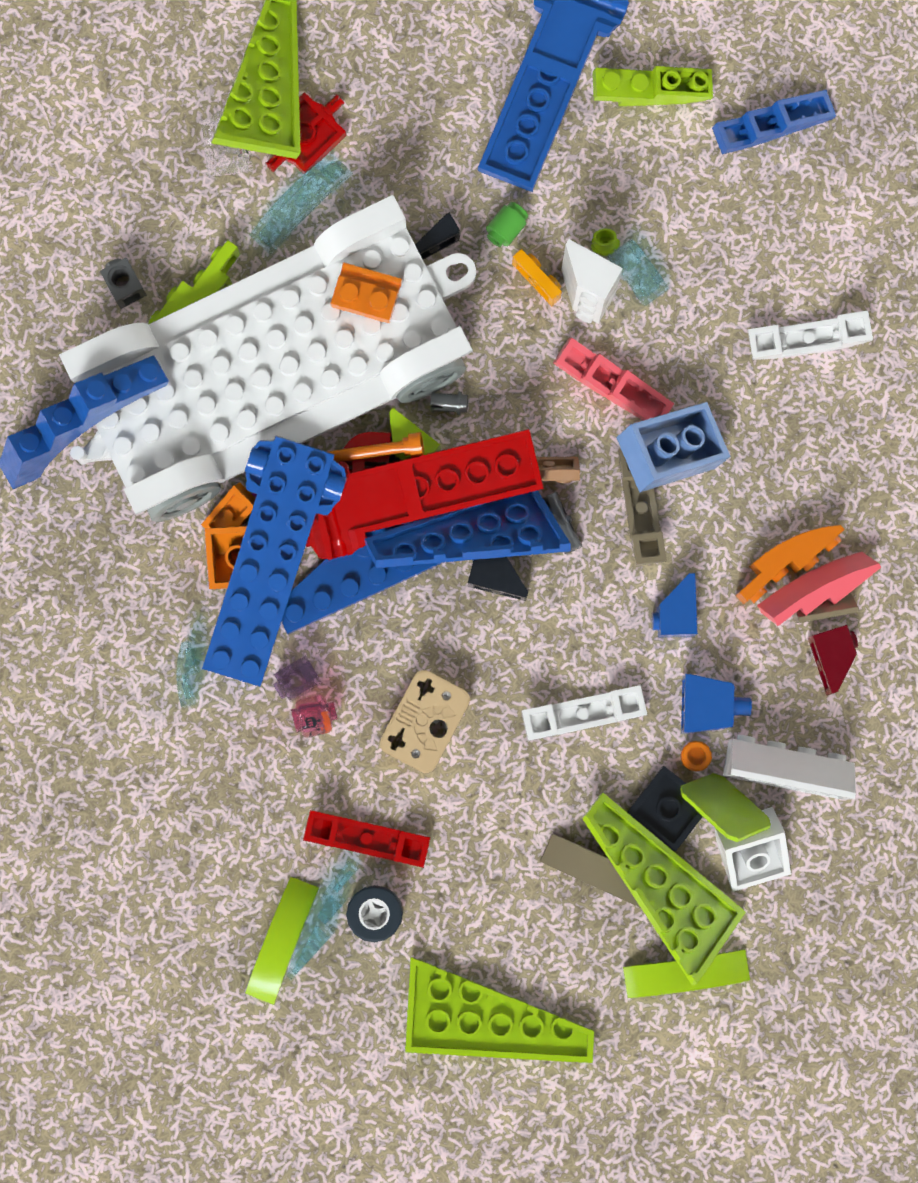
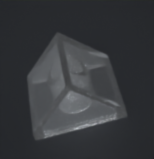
(223, 159)

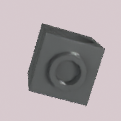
(124, 294)

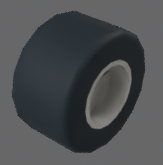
(370, 922)

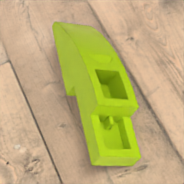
(653, 87)
(205, 282)

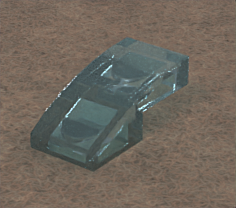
(639, 272)
(186, 666)

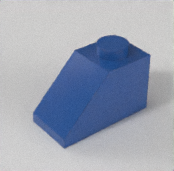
(678, 611)

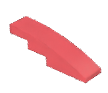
(611, 381)
(824, 583)

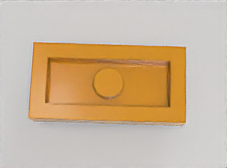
(530, 269)

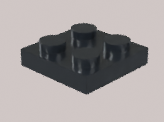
(664, 809)

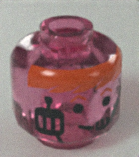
(313, 716)

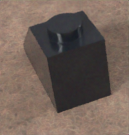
(497, 577)

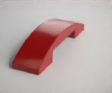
(366, 838)

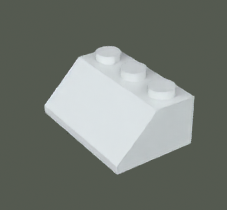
(589, 281)

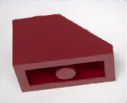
(834, 655)

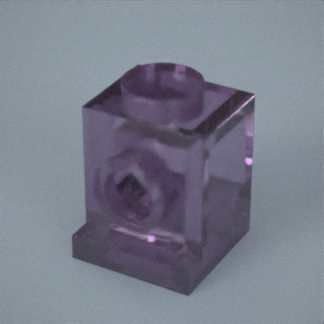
(301, 668)

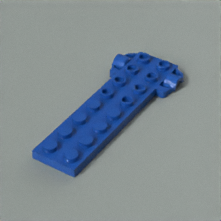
(546, 86)
(290, 489)

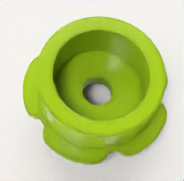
(605, 242)

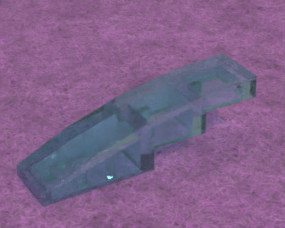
(317, 930)

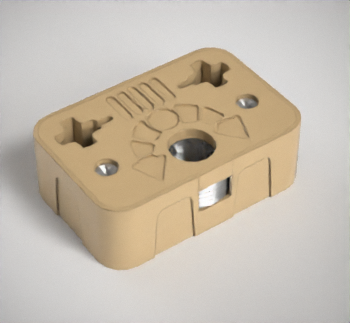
(445, 704)

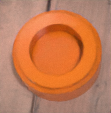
(696, 756)

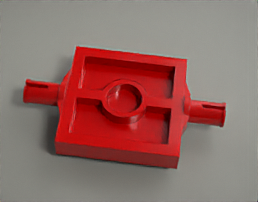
(317, 133)

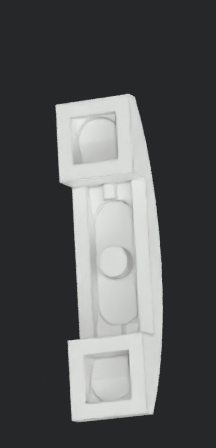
(810, 337)
(584, 713)

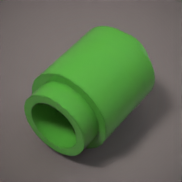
(506, 224)

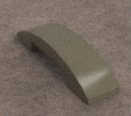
(642, 519)
(586, 867)

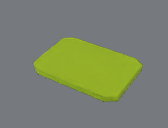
(725, 807)

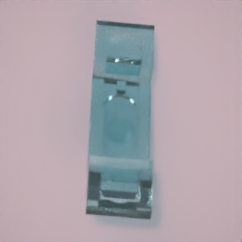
(299, 202)

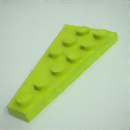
(265, 93)
(678, 900)
(470, 1019)

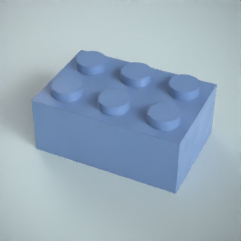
(673, 446)

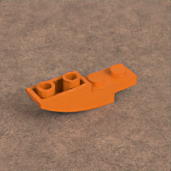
(796, 553)

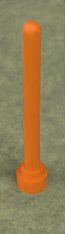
(410, 445)

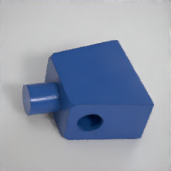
(710, 704)

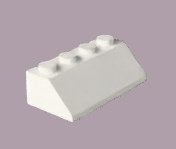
(790, 769)

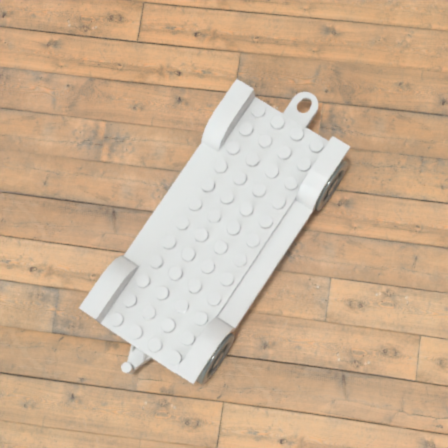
(273, 362)

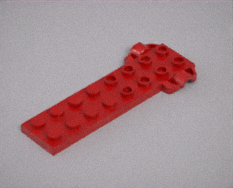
(425, 488)

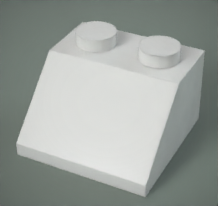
(757, 857)

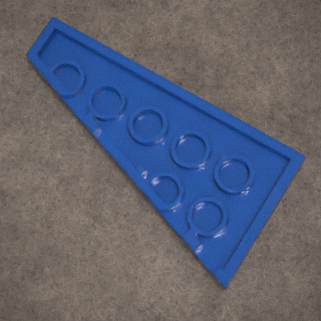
(484, 531)
(343, 583)

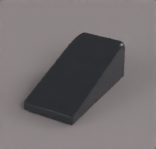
(439, 237)

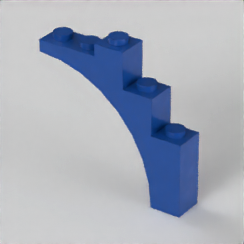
(90, 401)

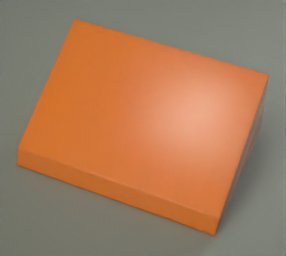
(221, 553)

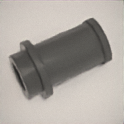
(449, 402)

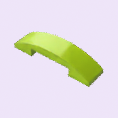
(281, 940)
(668, 978)

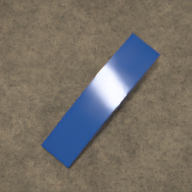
(774, 121)

